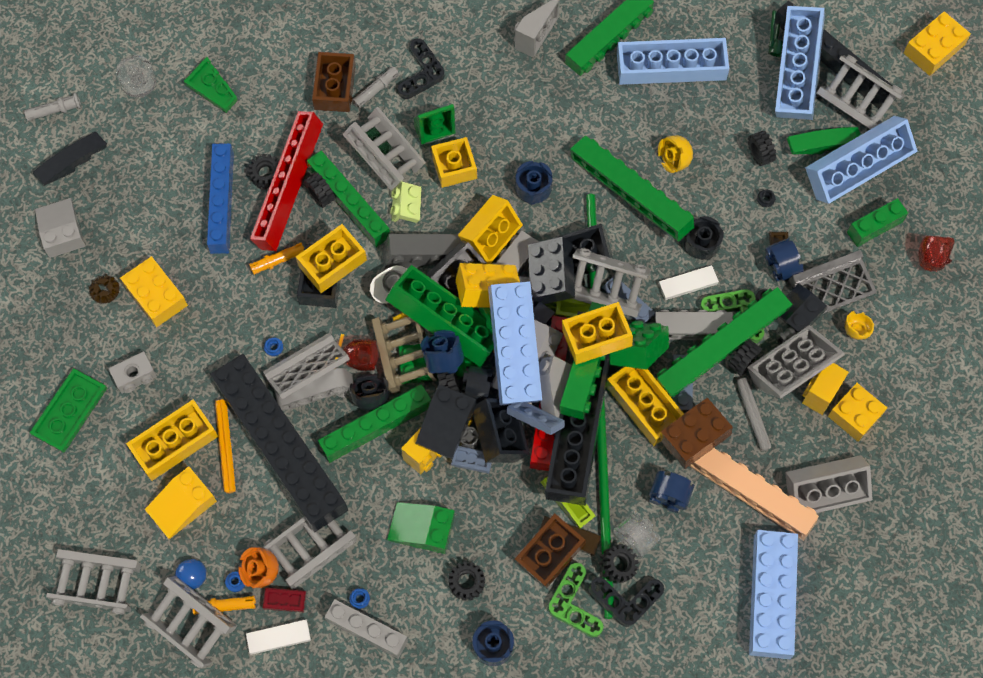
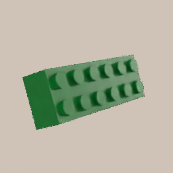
(441, 310)

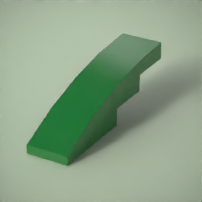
(822, 140)

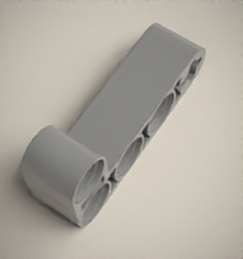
(334, 382)

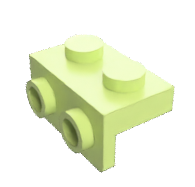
(406, 202)

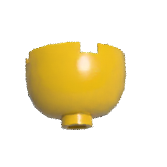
(675, 152)

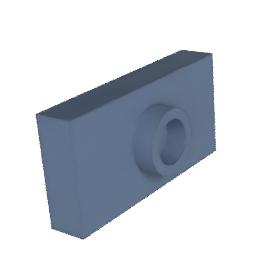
(470, 459)

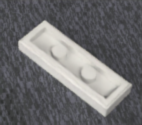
(688, 282)
(278, 637)

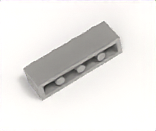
(517, 252)
(692, 325)
(366, 629)

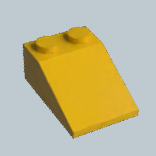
(180, 503)

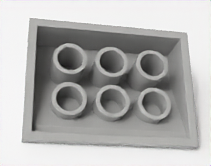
(793, 362)

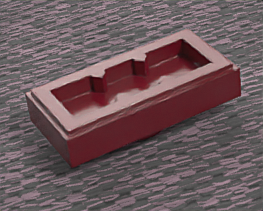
(284, 600)

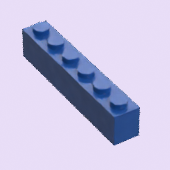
(220, 198)

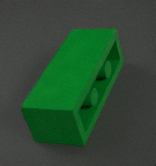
(877, 222)

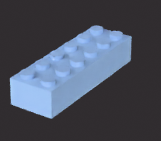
(672, 61)
(800, 62)
(861, 159)
(515, 343)
(773, 594)

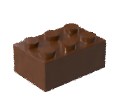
(334, 82)
(696, 433)
(550, 550)

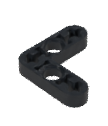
(427, 73)
(623, 607)

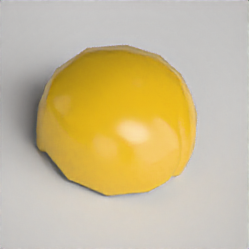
(858, 325)

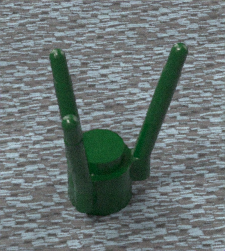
(775, 45)

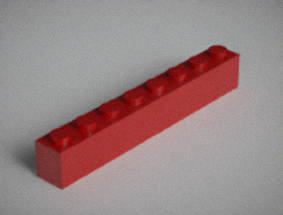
(286, 181)
(543, 442)

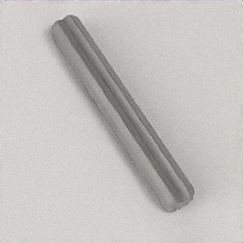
(753, 414)

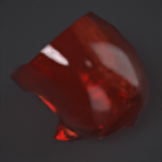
(935, 252)
(362, 354)

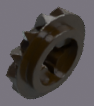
(104, 296)

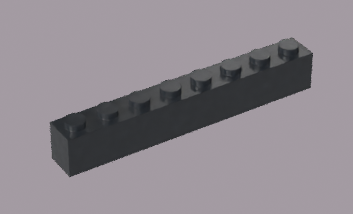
(831, 52)

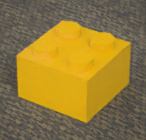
(454, 162)
(824, 387)
(857, 412)

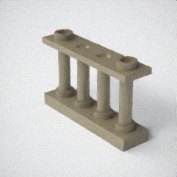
(391, 363)

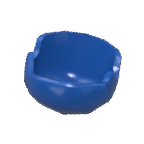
(191, 573)

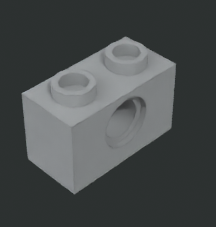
(122, 371)

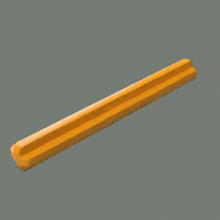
(225, 446)

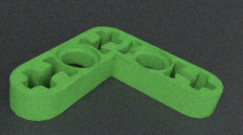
(742, 305)
(569, 608)

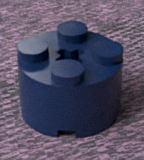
(533, 182)
(784, 259)
(442, 352)
(671, 491)
(481, 643)

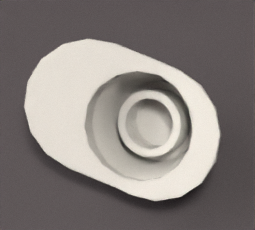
(383, 282)

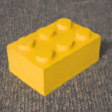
(936, 43)
(491, 228)
(331, 258)
(475, 279)
(154, 291)
(597, 333)

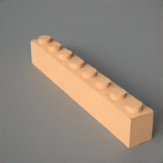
(757, 492)

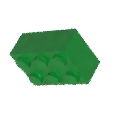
(647, 346)

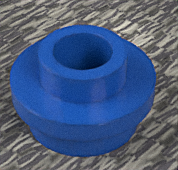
(270, 342)
(234, 588)
(359, 592)

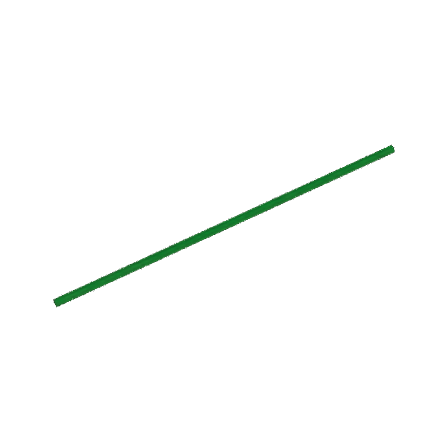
(601, 443)

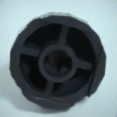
(369, 392)

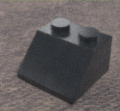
(805, 308)

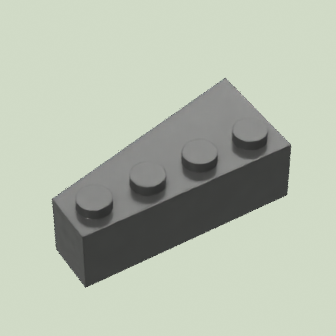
(417, 249)

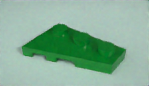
(210, 85)

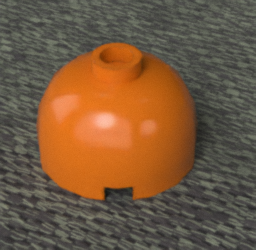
(258, 567)

